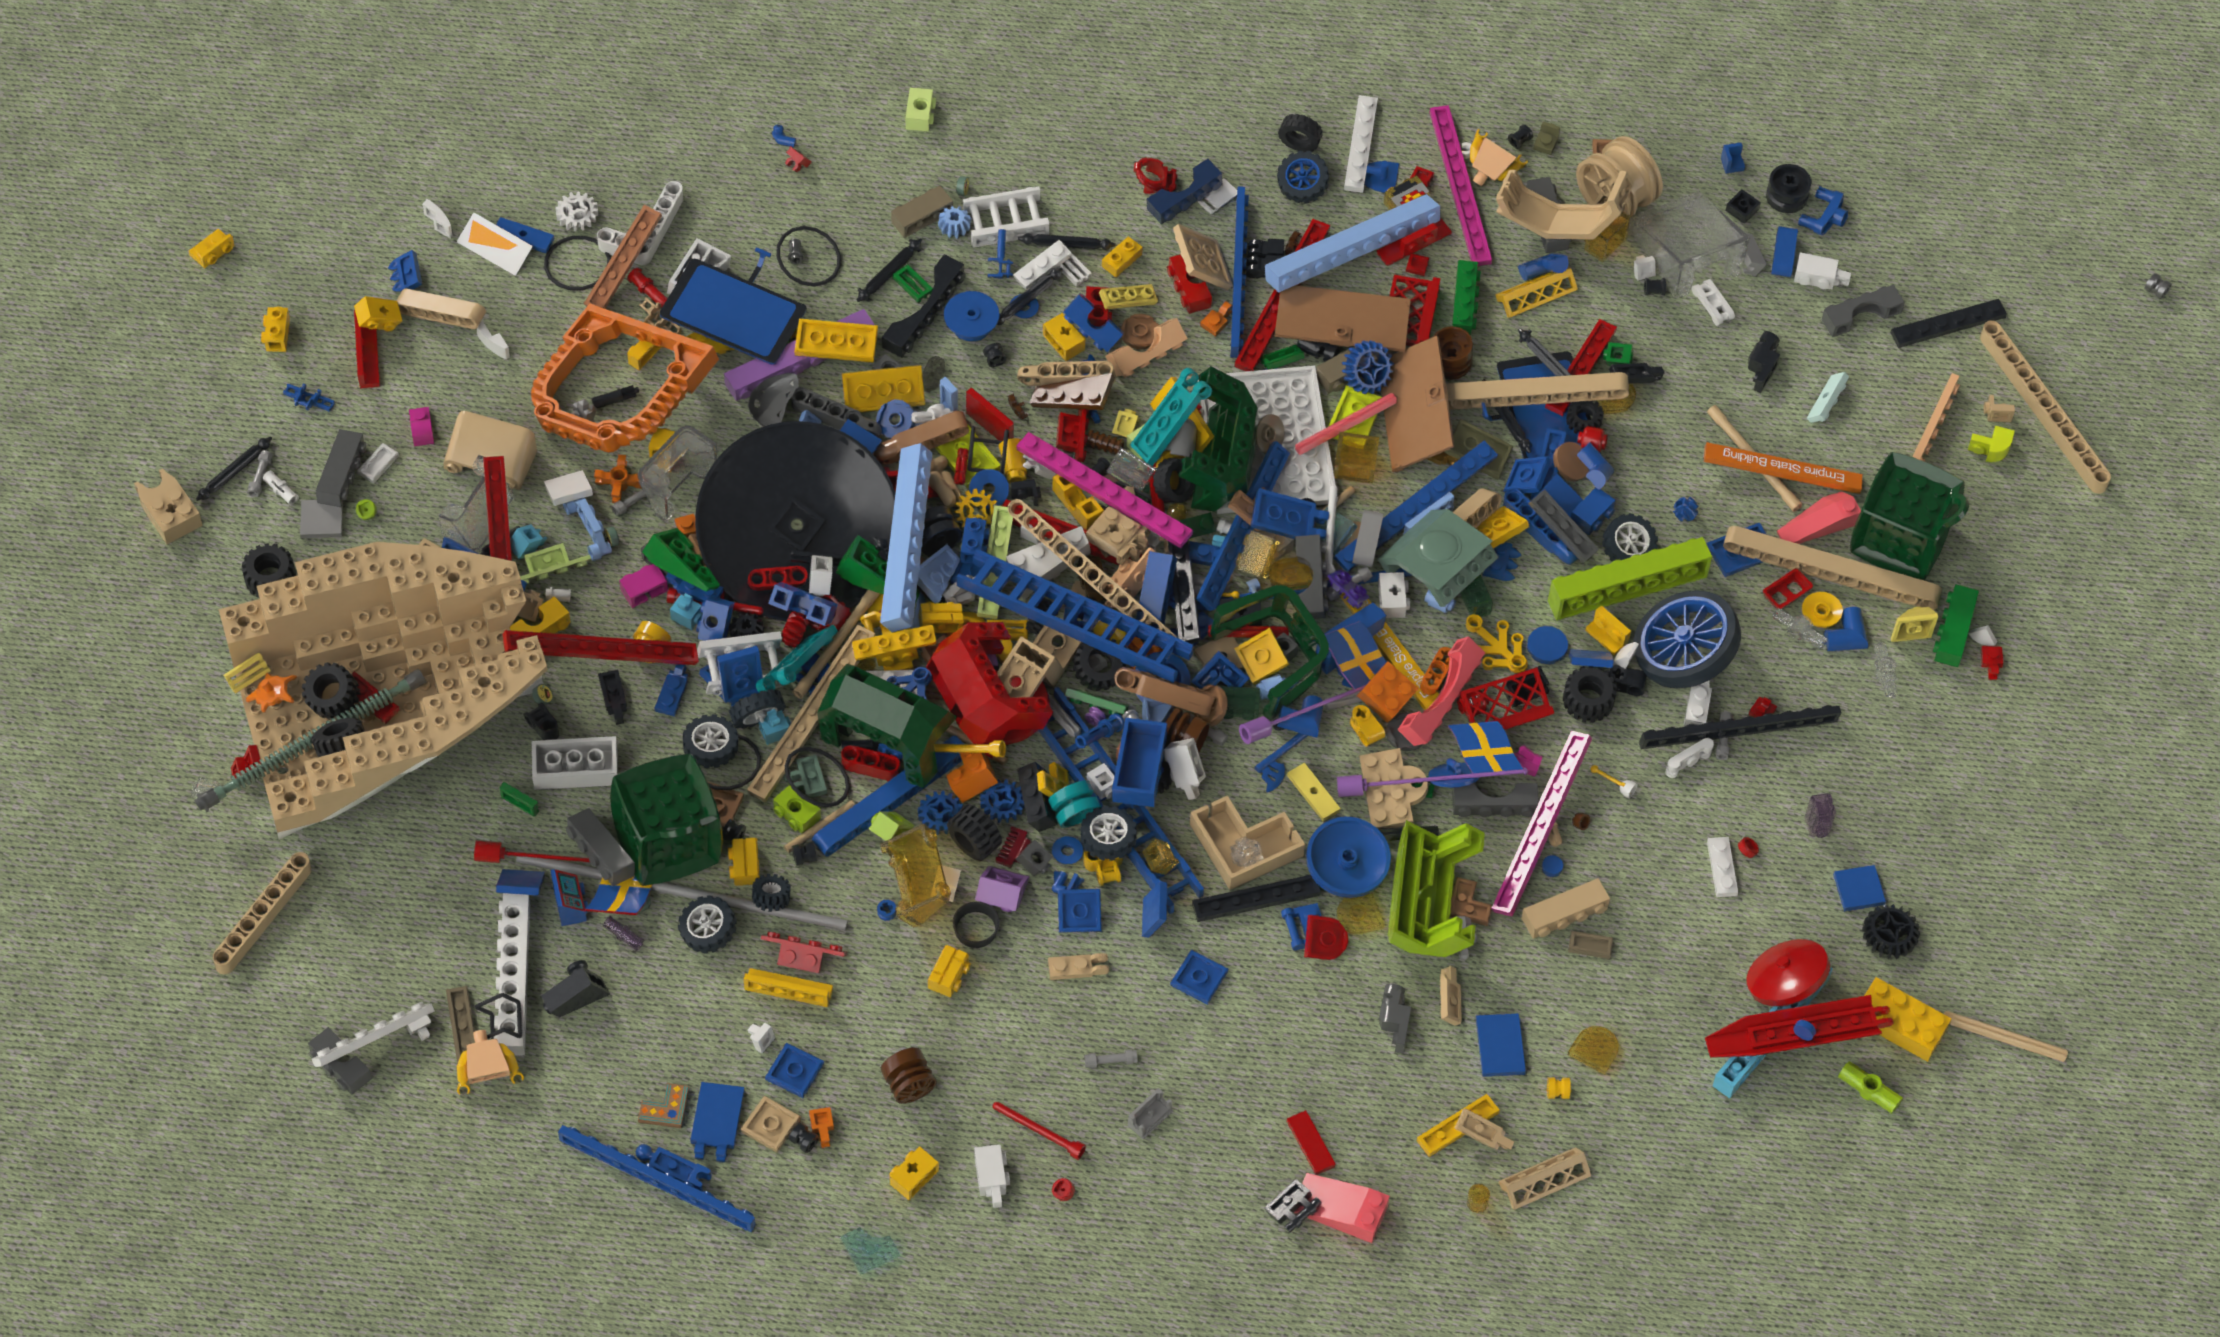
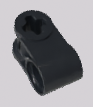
(1629, 680)
(541, 720)

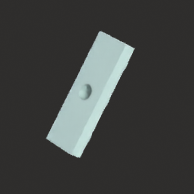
(1828, 397)

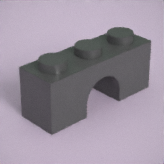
(349, 1074)

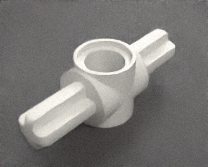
(932, 413)

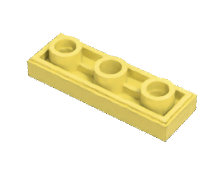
(1128, 296)
(1307, 784)

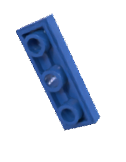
(538, 239)

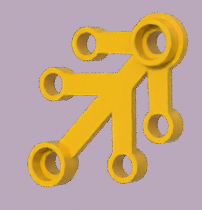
(1499, 647)

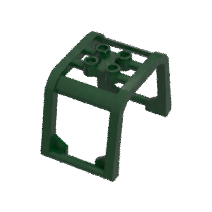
(1301, 627)

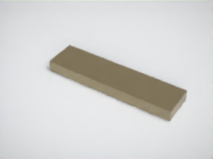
(460, 1018)

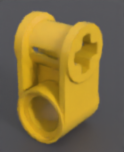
(1366, 725)

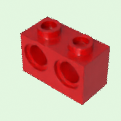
(1099, 314)

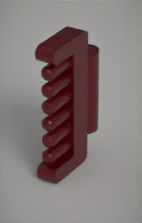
(1015, 848)

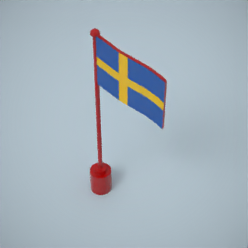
(622, 898)

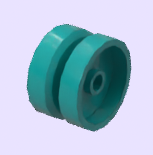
(1073, 803)

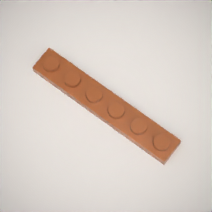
(623, 257)

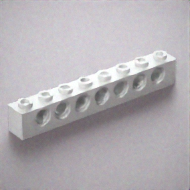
(513, 905)

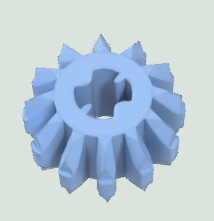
(954, 222)

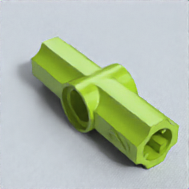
(1860, 1079)

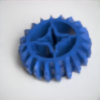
(1360, 359)

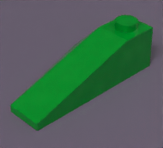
(674, 554)
(864, 567)

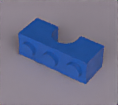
(1104, 336)
(795, 599)

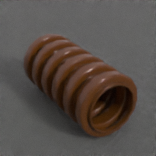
(1104, 442)

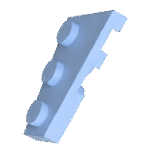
(936, 572)

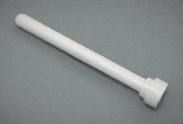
(1330, 530)

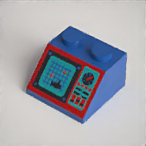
(569, 897)

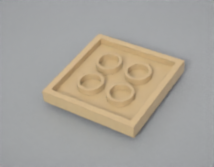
(1202, 257)

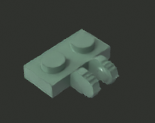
(811, 777)

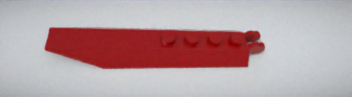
(1774, 1030)

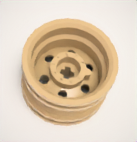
(1599, 172)

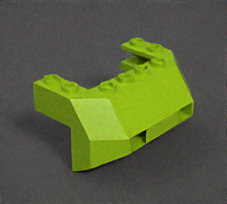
(1424, 890)

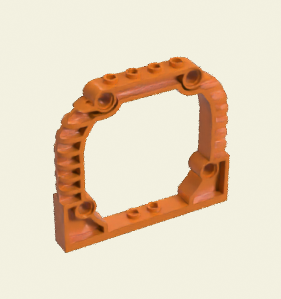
(583, 339)

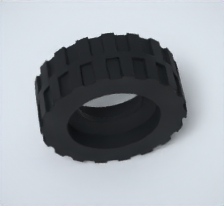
(1302, 124)
(1162, 482)

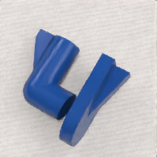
(1060, 878)

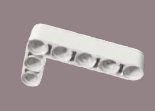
(671, 199)

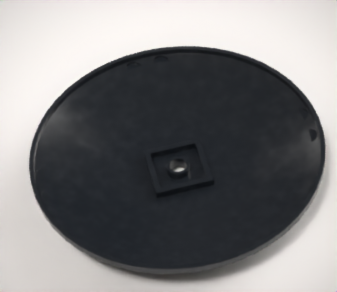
(783, 477)

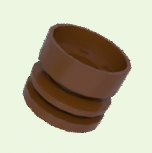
(1456, 351)
(1180, 729)
(908, 1075)

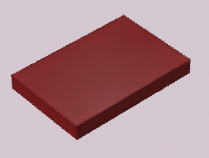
(988, 415)

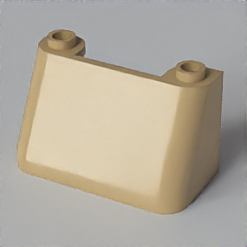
(491, 437)

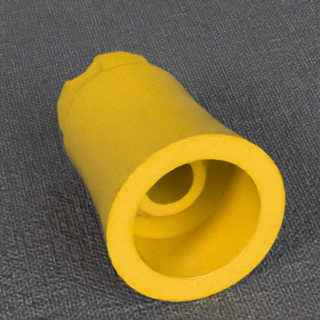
(1014, 463)

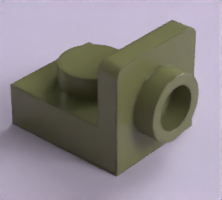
(1547, 138)

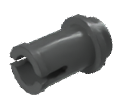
(795, 255)

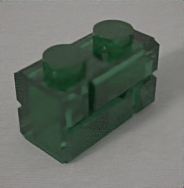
(1242, 702)

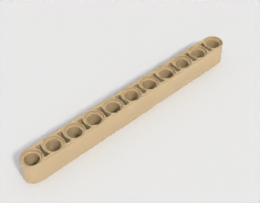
(1538, 390)
(2038, 396)
(1087, 566)
(1832, 567)

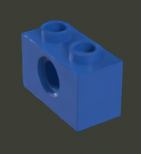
(720, 609)

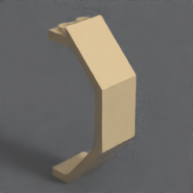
(1560, 220)

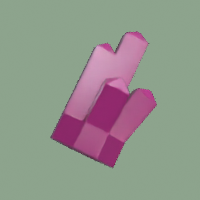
(1528, 760)

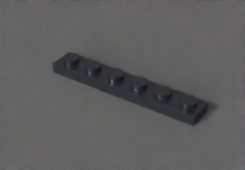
(1948, 323)
(1185, 594)
(1255, 898)

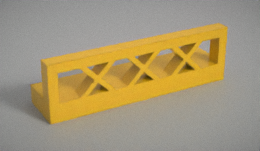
(1535, 284)
(788, 987)

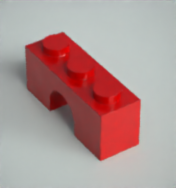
(1193, 296)

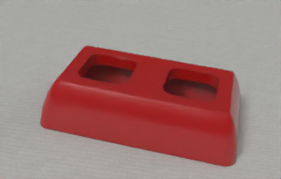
(1781, 586)

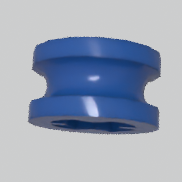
(882, 914)

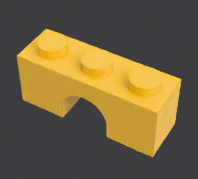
(1083, 510)
(553, 617)

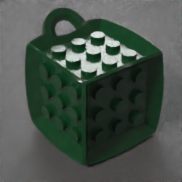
(1908, 515)
(666, 819)

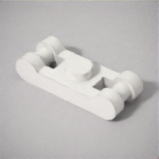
(1713, 301)
(1689, 757)

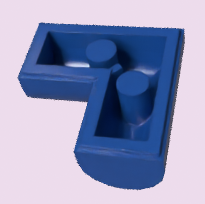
(1549, 263)
(1598, 466)
(1852, 635)
(1219, 669)
(1305, 723)

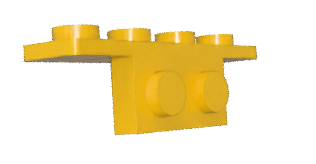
(894, 646)

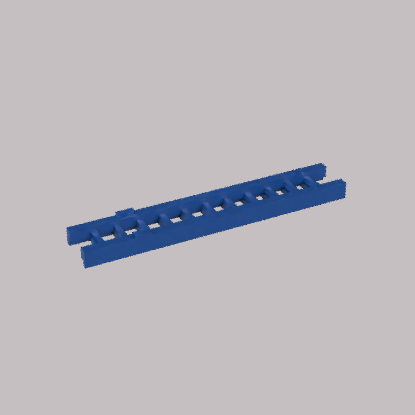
(1080, 604)

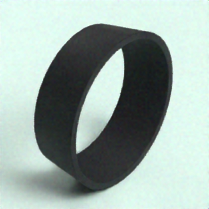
(976, 907)

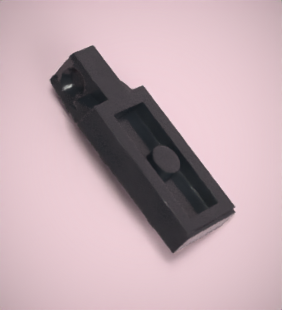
(1638, 372)
(613, 694)

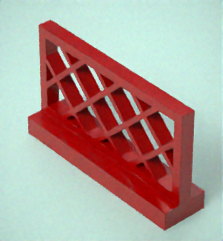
(1427, 310)
(1516, 718)

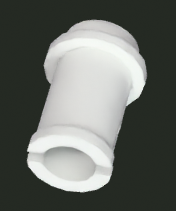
(1223, 526)
(561, 594)

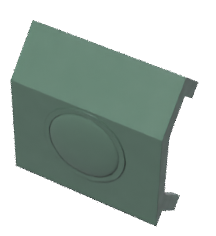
(1441, 554)

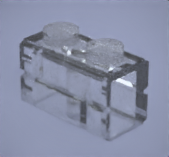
(1130, 469)

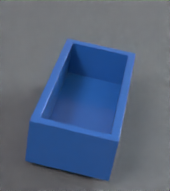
(1139, 762)

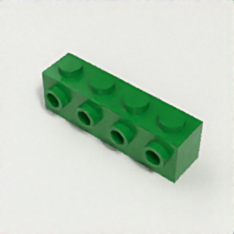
(1465, 295)
(1956, 625)

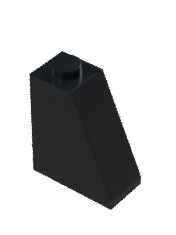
(574, 993)

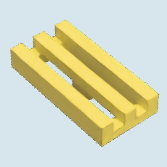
(262, 664)

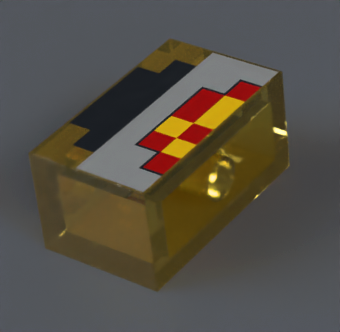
(1405, 192)

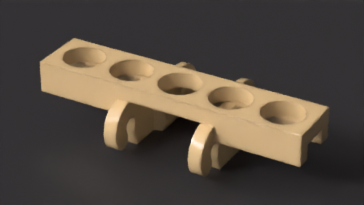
(652, 311)
(1130, 550)

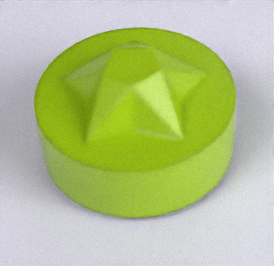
(366, 509)

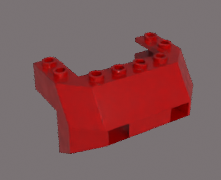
(974, 688)

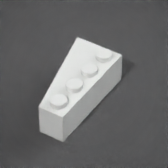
(1043, 562)

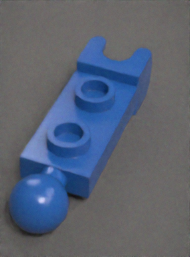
(677, 1166)

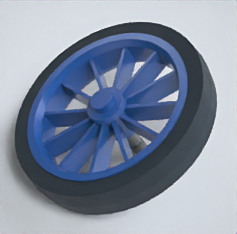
(1687, 639)

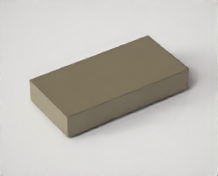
(1590, 945)

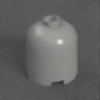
(1184, 441)

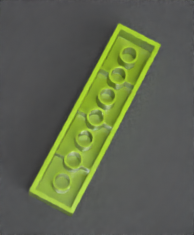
(1629, 578)

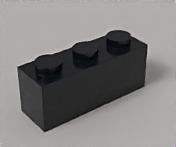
(1036, 803)

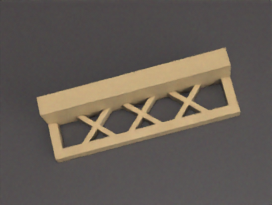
(1543, 1170)

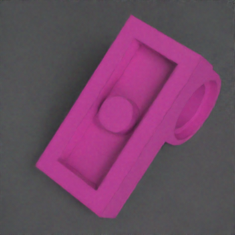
(421, 426)

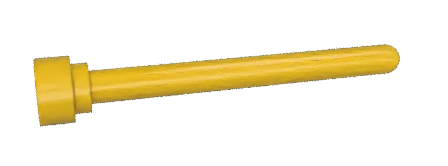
(996, 748)

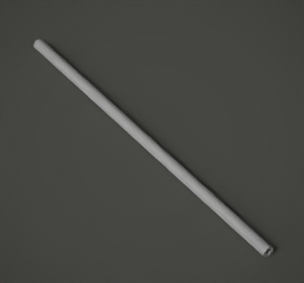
(692, 893)

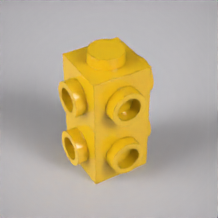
(276, 329)

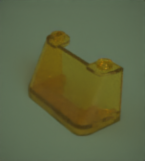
(918, 874)

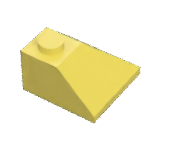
(1915, 624)

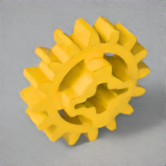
(969, 504)

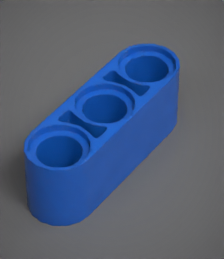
(1784, 251)

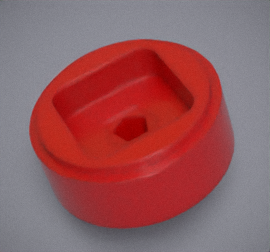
(1748, 847)
(1063, 1189)

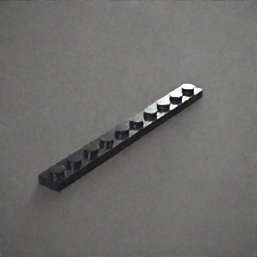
(1740, 727)

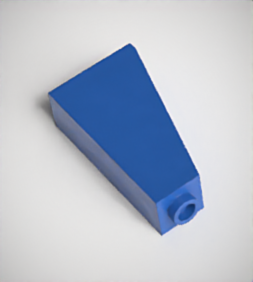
(1370, 616)

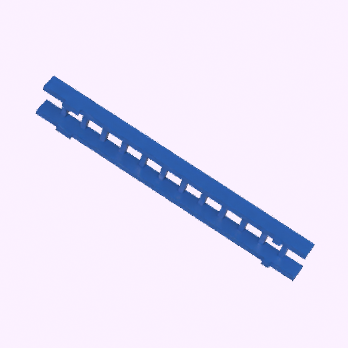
(1144, 816)

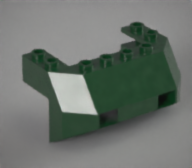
(1229, 456)
(886, 715)

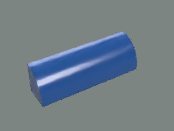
(1157, 586)

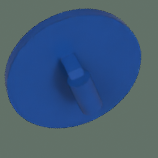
(1452, 768)

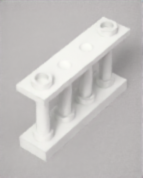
(988, 236)
(713, 648)

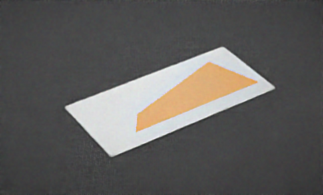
(494, 244)

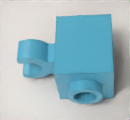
(526, 541)
(686, 611)
(774, 726)

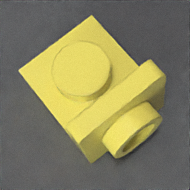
(1125, 423)

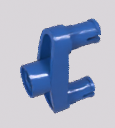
(1832, 215)

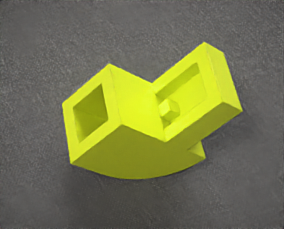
(1995, 447)

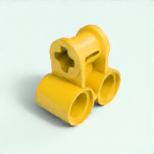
(1106, 870)

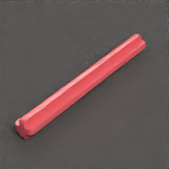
(1345, 424)

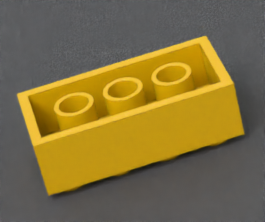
(1915, 1025)

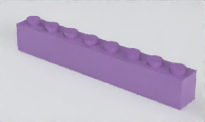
(747, 377)

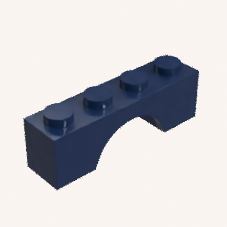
(1167, 204)

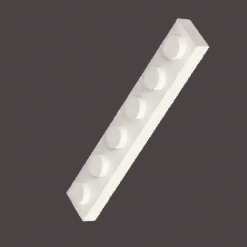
(1360, 144)
(365, 1037)

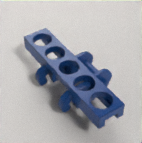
(298, 399)

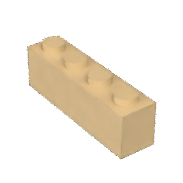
(1565, 908)

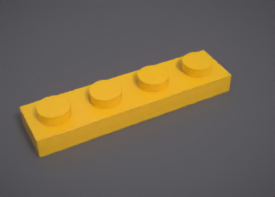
(1444, 1132)

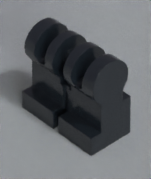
(1262, 253)

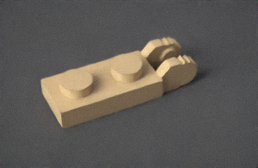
(1077, 966)

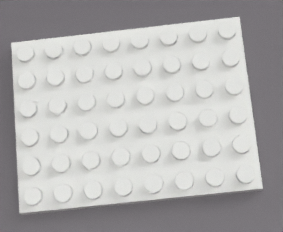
(1296, 400)

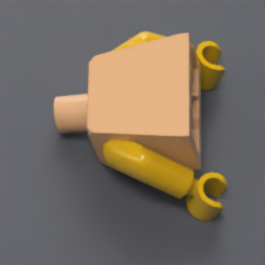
(1491, 160)
(485, 1062)

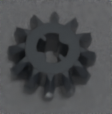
(746, 625)

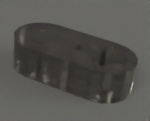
(936, 375)

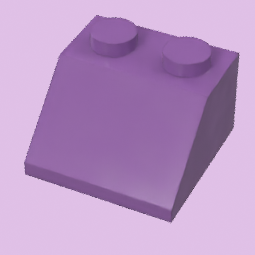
(1001, 888)

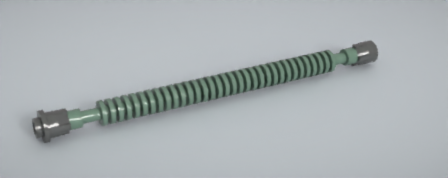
(213, 796)

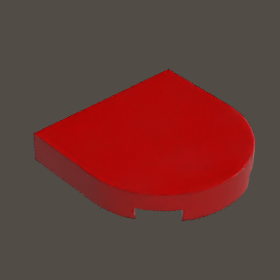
(1324, 938)

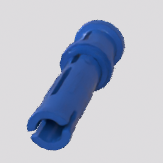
(1104, 729)

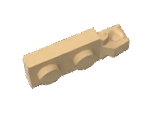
(1450, 996)
(1482, 1130)

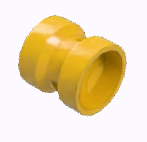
(1557, 1088)

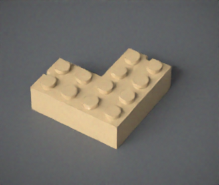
(1227, 826)

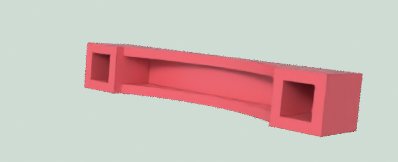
(1464, 658)

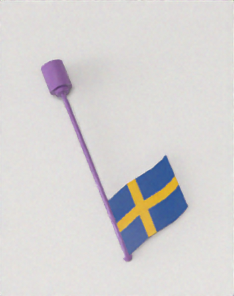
(1357, 661)
(1483, 748)

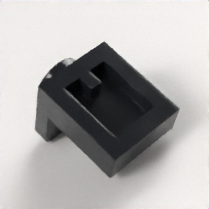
(1025, 489)

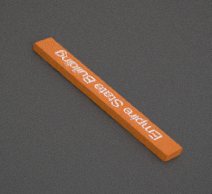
(1783, 468)

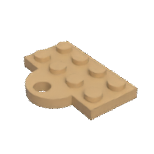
(1391, 804)

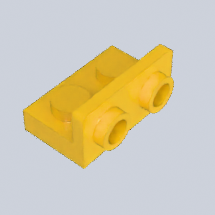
(212, 248)
(1608, 630)

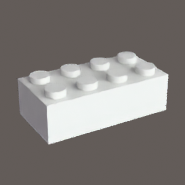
(574, 762)

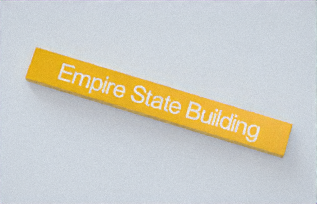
(1398, 656)

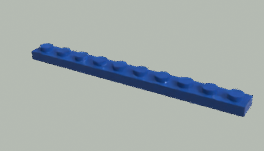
(1239, 278)
(1425, 497)
(1233, 543)
(663, 1181)

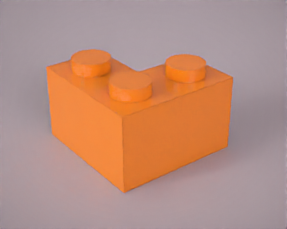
(972, 777)

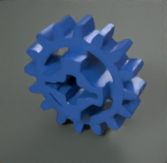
(938, 803)
(1003, 803)

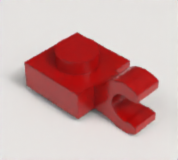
(1993, 659)

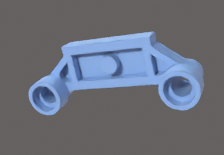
(594, 527)

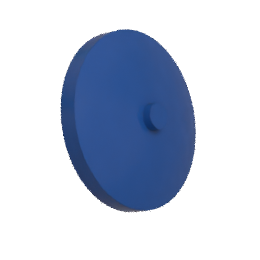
(1348, 857)

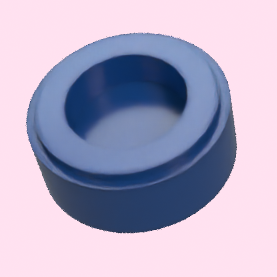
(1552, 866)
(1804, 1030)

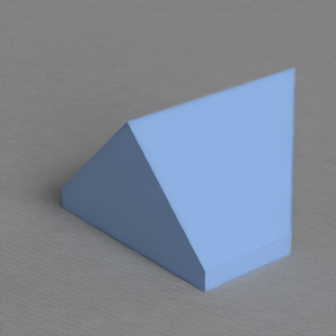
(1155, 710)

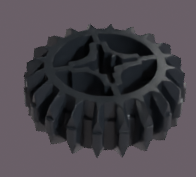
(1886, 936)

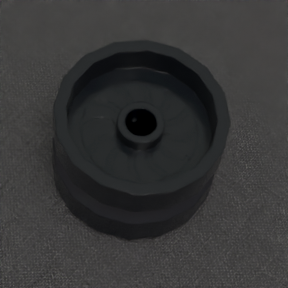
(1788, 188)
(939, 530)

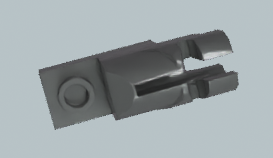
(1395, 1014)

